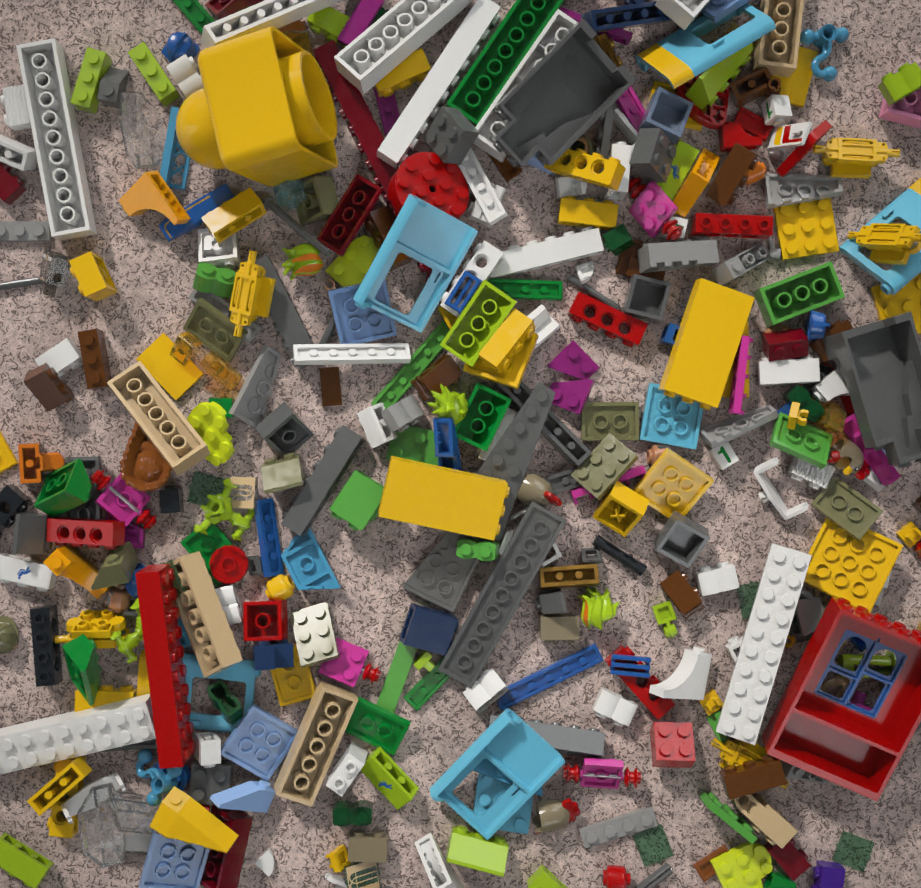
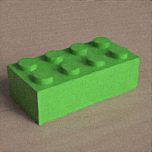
(799, 294)

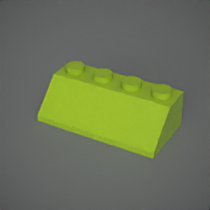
(716, 77)
(478, 323)

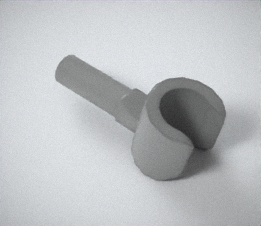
(775, 254)

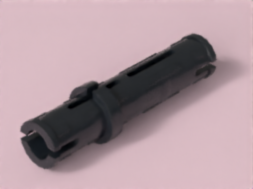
(625, 559)

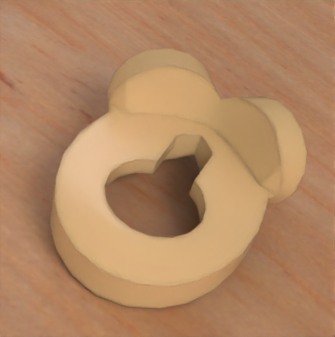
(837, 680)

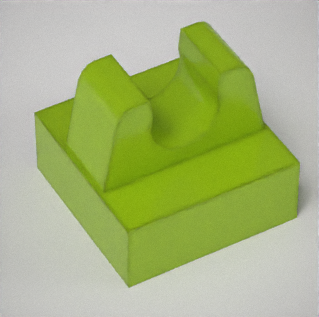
(424, 660)

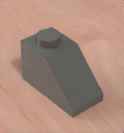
(111, 86)
(551, 602)

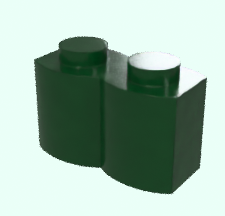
(800, 395)
(225, 702)
(355, 813)

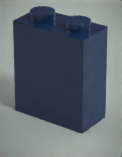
(428, 629)

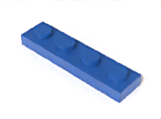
(268, 538)

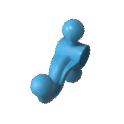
(823, 40)
(160, 782)

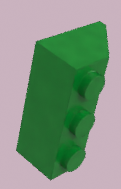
(483, 417)
(64, 489)
(83, 666)

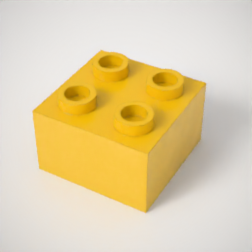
(92, 276)
(621, 509)

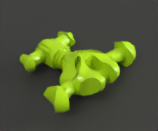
(219, 510)
(127, 644)

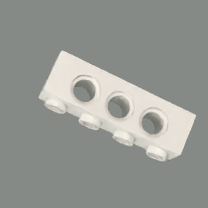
(482, 251)

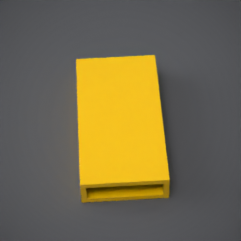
(706, 344)
(443, 498)

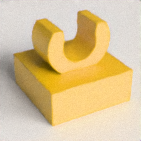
(795, 416)
(909, 534)
(711, 702)
(338, 858)

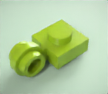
(663, 614)

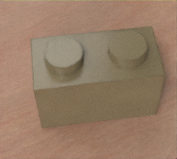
(559, 627)
(368, 846)

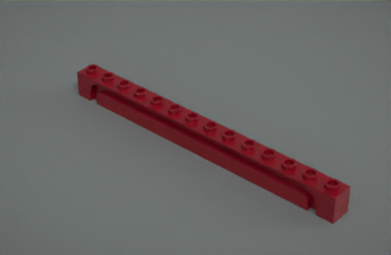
(361, 123)

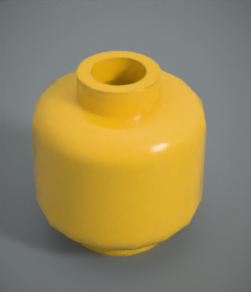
(280, 588)

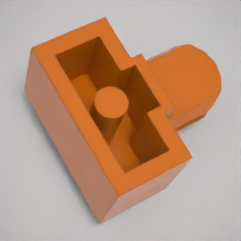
(34, 462)

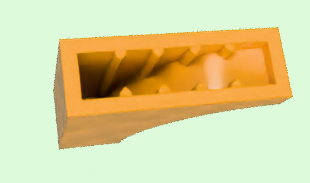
(695, 182)
(153, 193)
(73, 565)

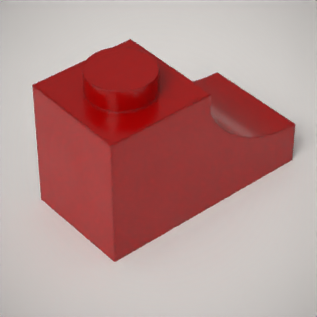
(733, 133)

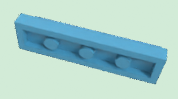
(170, 149)

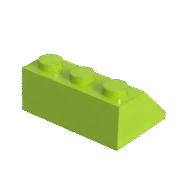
(476, 852)

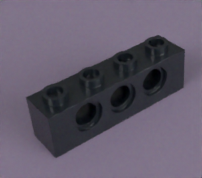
(17, 502)
(45, 650)

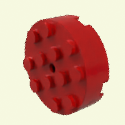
(431, 181)

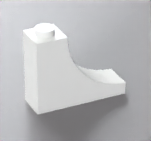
(830, 387)
(688, 679)
(435, 864)

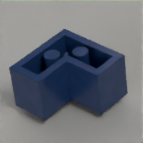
(272, 656)

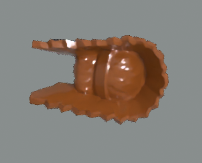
(142, 464)

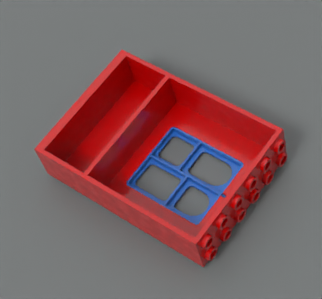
(829, 732)

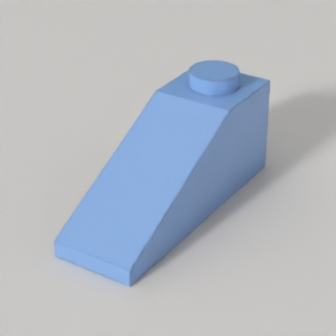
(249, 796)

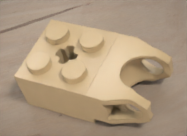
(765, 819)

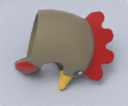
(848, 459)
(537, 490)
(554, 814)

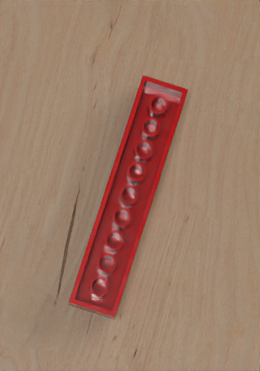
(165, 665)

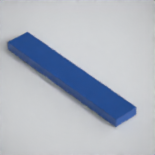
(550, 676)

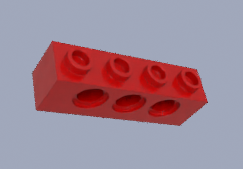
(732, 226)
(635, 326)
(85, 531)
(658, 705)

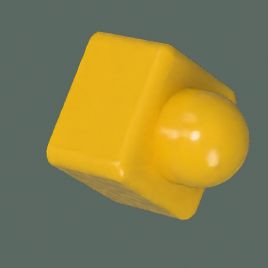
(260, 111)

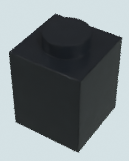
(171, 499)

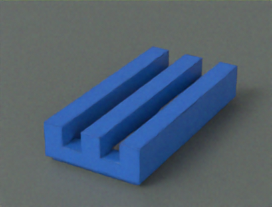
(456, 288)
(646, 667)

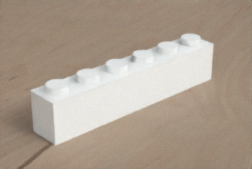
(549, 252)

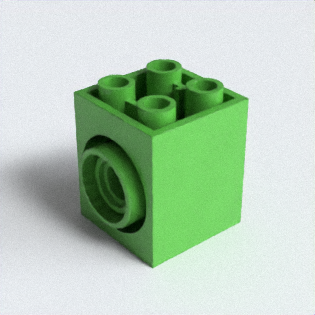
(358, 501)

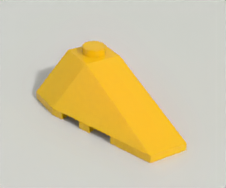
(190, 822)

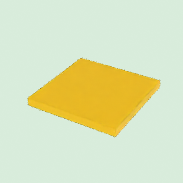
(849, 567)

